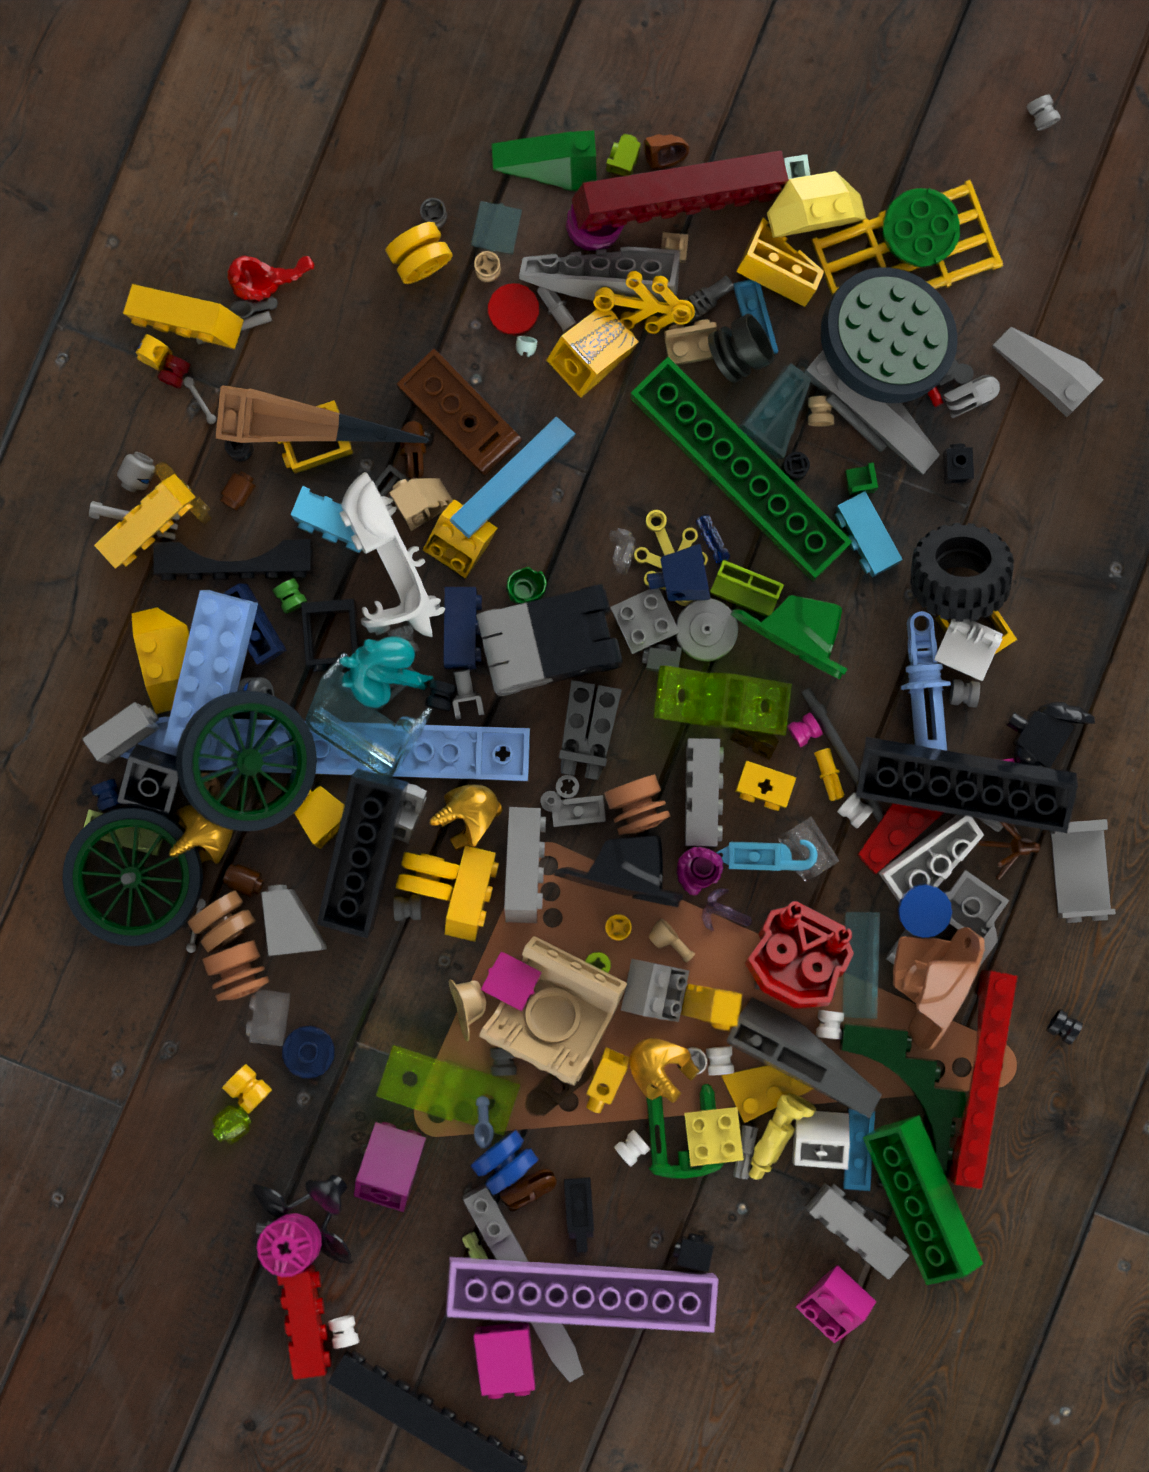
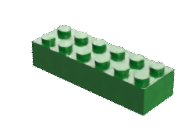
(923, 1200)

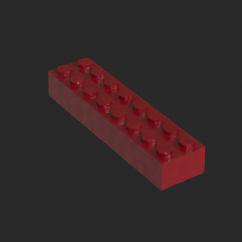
(679, 190)

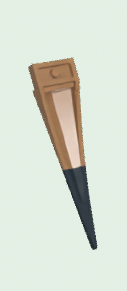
(264, 417)

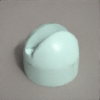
(526, 344)

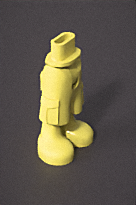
(778, 1133)

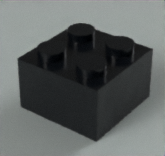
(150, 781)

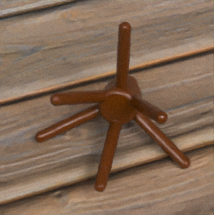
(1018, 845)

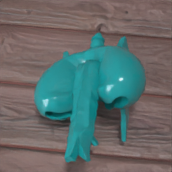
(379, 665)

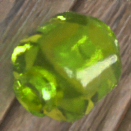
(231, 1124)

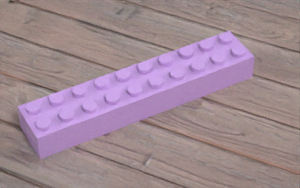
(581, 1294)

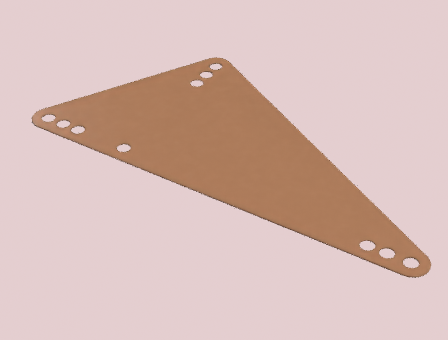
(716, 964)

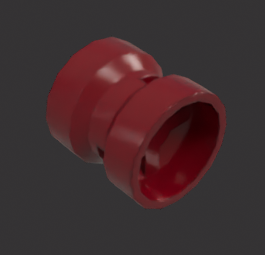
(174, 371)

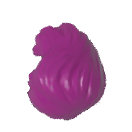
(699, 869)

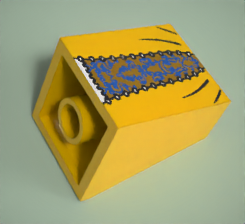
(591, 350)

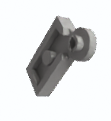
(575, 810)

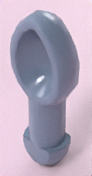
(483, 1130)

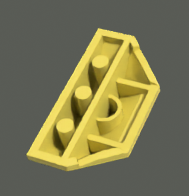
(815, 204)

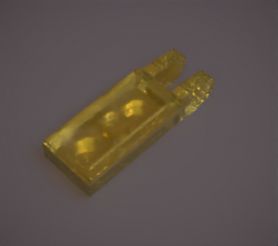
(199, 508)

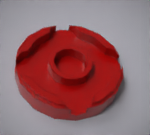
(513, 309)

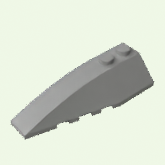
(585, 274)
(887, 420)

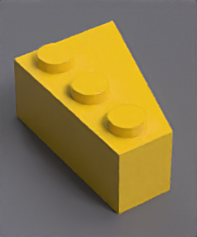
(712, 1005)

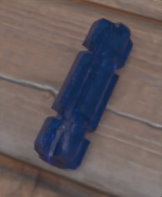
(712, 538)

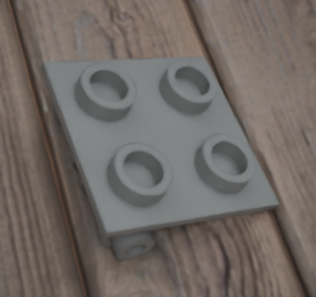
(644, 620)

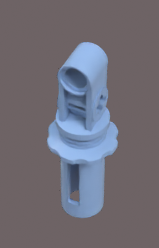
(925, 673)

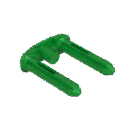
(659, 1160)

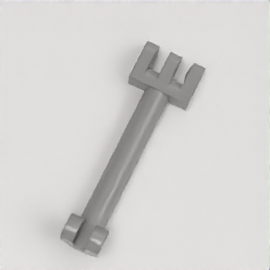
(97, 509)

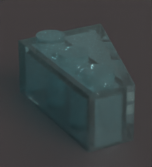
(777, 410)

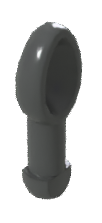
(246, 308)

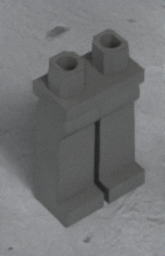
(592, 748)

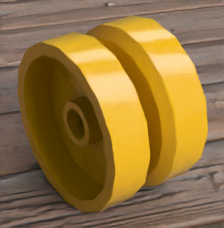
(418, 252)
(427, 875)

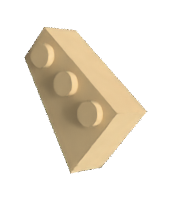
(420, 500)

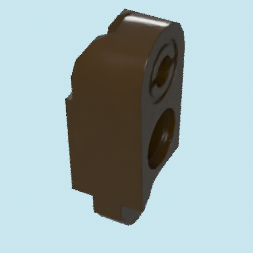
(544, 1099)

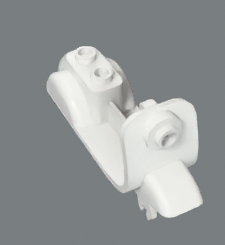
(374, 529)

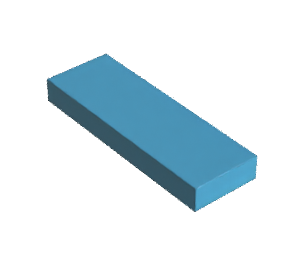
(751, 301)
(860, 1162)

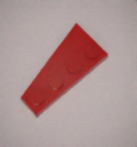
(894, 833)

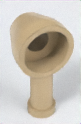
(664, 935)

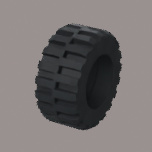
(966, 548)

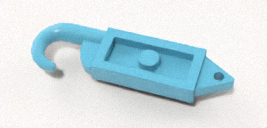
(766, 856)

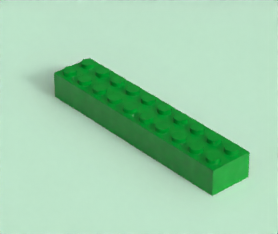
(740, 469)

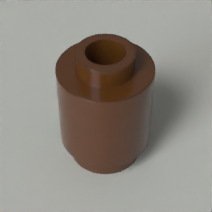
(237, 490)
(243, 880)

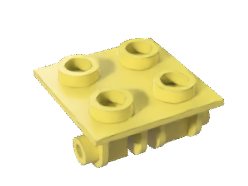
(714, 1136)

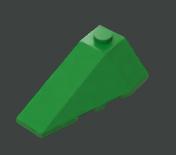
(552, 159)

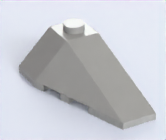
(1053, 372)

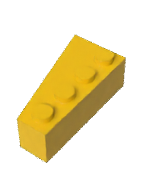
(144, 521)

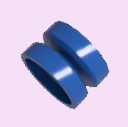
(506, 1164)

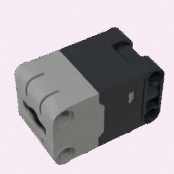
(549, 640)

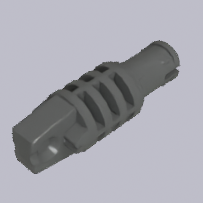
(707, 298)

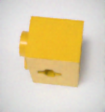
(779, 782)

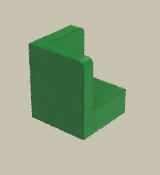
(861, 480)

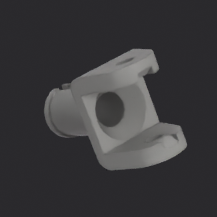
(465, 692)

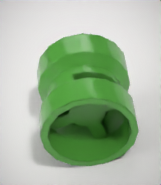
(289, 595)

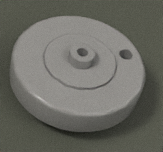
(706, 630)

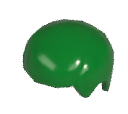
(526, 586)

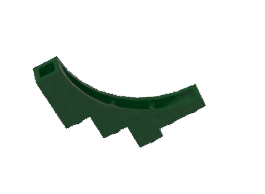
(920, 1074)

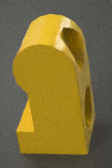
(152, 352)

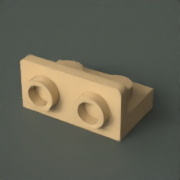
(690, 342)

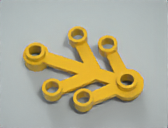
(675, 310)

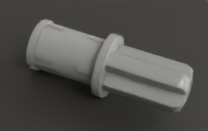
(557, 308)
(748, 1139)

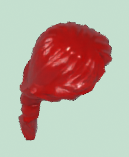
(257, 280)

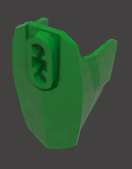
(802, 628)

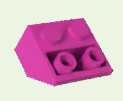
(836, 1304)

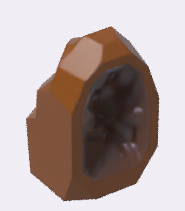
(665, 150)

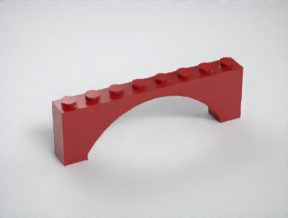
(994, 1014)

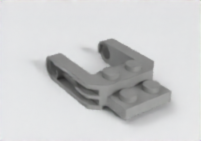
(973, 907)

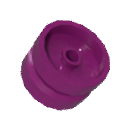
(591, 240)

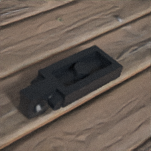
(579, 1210)

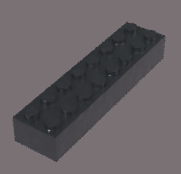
(967, 785)

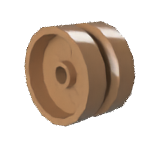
(220, 919)

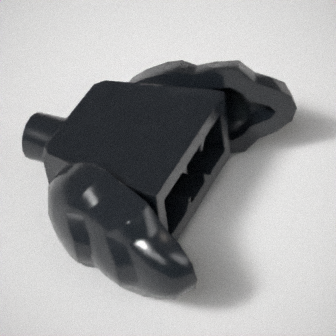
(1045, 732)

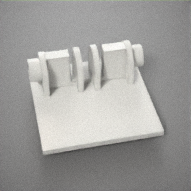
(969, 647)

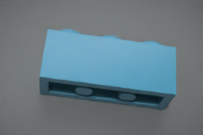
(867, 534)

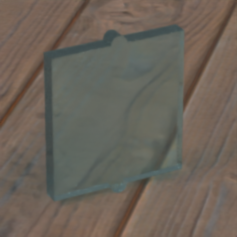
(496, 227)

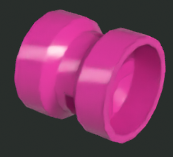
(804, 730)

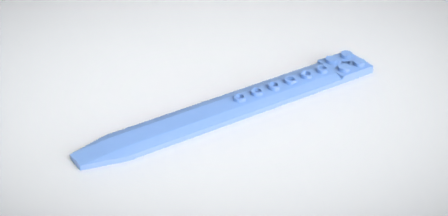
(438, 752)

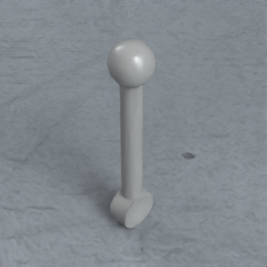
(189, 383)
(191, 947)

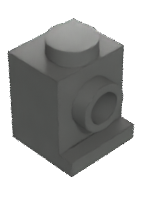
(661, 656)

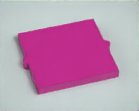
(511, 981)

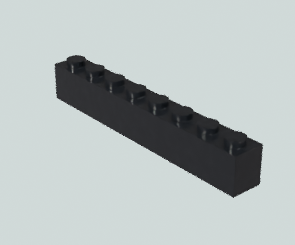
(423, 1418)

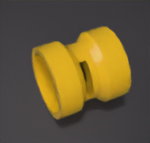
(618, 927)

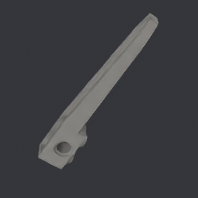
(506, 1247)

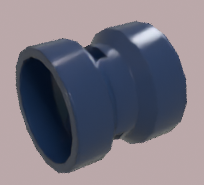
(106, 795)

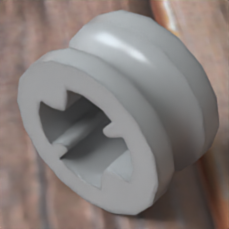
(575, 789)

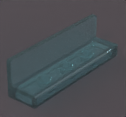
(861, 975)

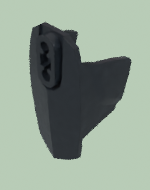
(628, 868)

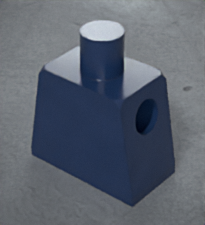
(682, 575)

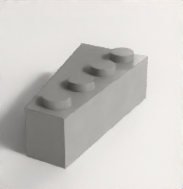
(702, 792)
(523, 865)
(857, 1231)

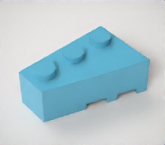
(322, 515)

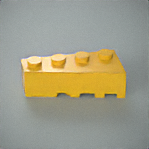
(183, 315)

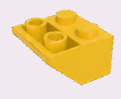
(453, 547)

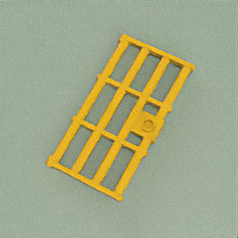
(876, 250)

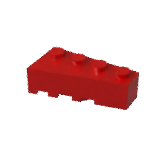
(305, 1323)

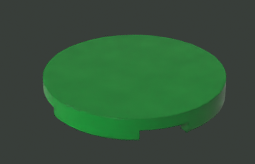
(921, 227)

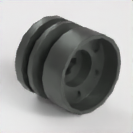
(741, 348)

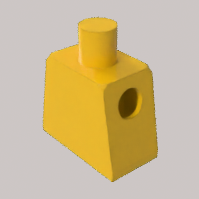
(320, 816)
(610, 1072)

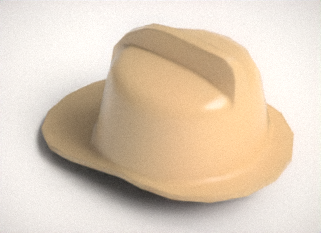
(469, 1003)

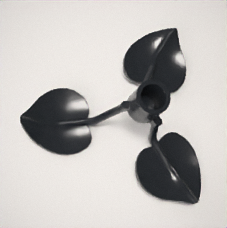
(327, 1195)

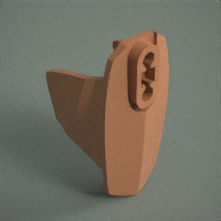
(937, 979)

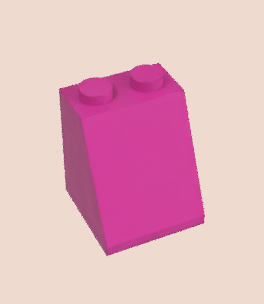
(505, 1359)

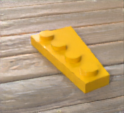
(759, 1090)

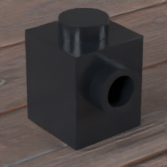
(958, 464)
(694, 1252)

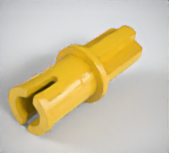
(829, 774)

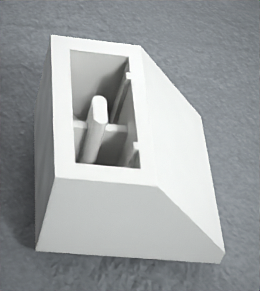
(822, 1140)

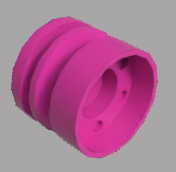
(304, 1244)

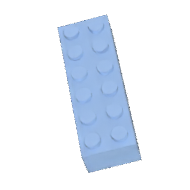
(211, 662)

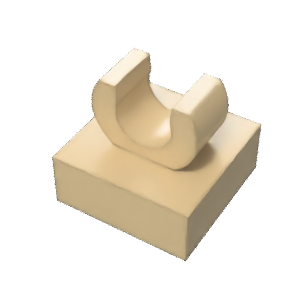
(675, 242)

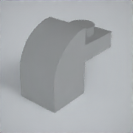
(411, 812)

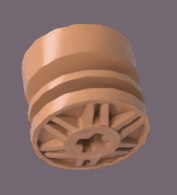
(637, 805)
(236, 971)

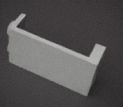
(1081, 871)

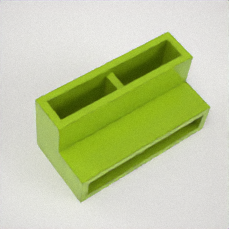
(746, 588)

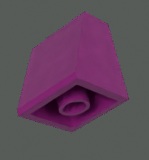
(389, 1166)

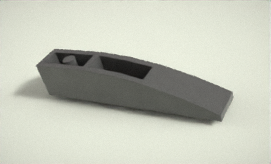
(801, 1055)

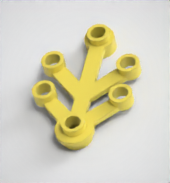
(665, 545)

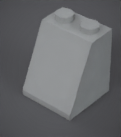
(288, 923)

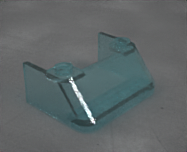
(361, 729)

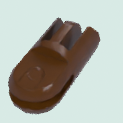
(414, 450)
(528, 1189)

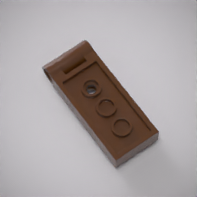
(450, 403)

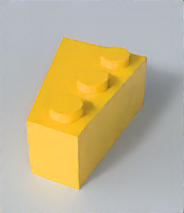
(779, 266)
(471, 893)

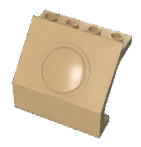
(562, 1017)

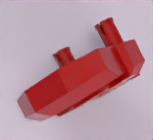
(791, 975)

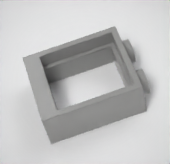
(122, 732)

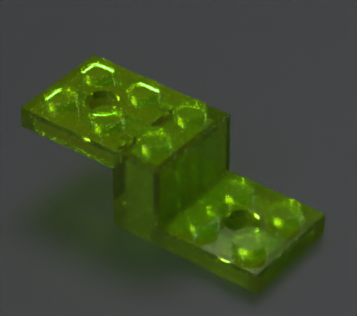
(722, 700)
(446, 1088)

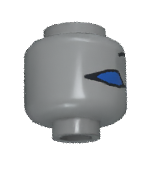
(136, 472)

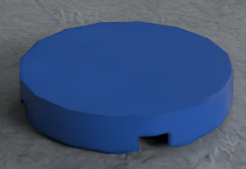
(925, 910)

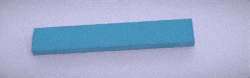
(512, 477)

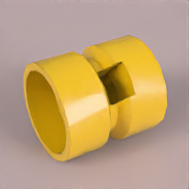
(247, 1088)

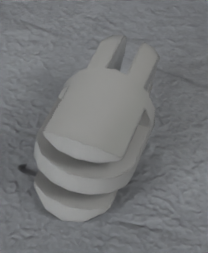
(971, 395)

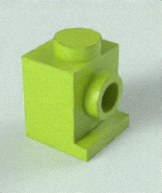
(624, 155)

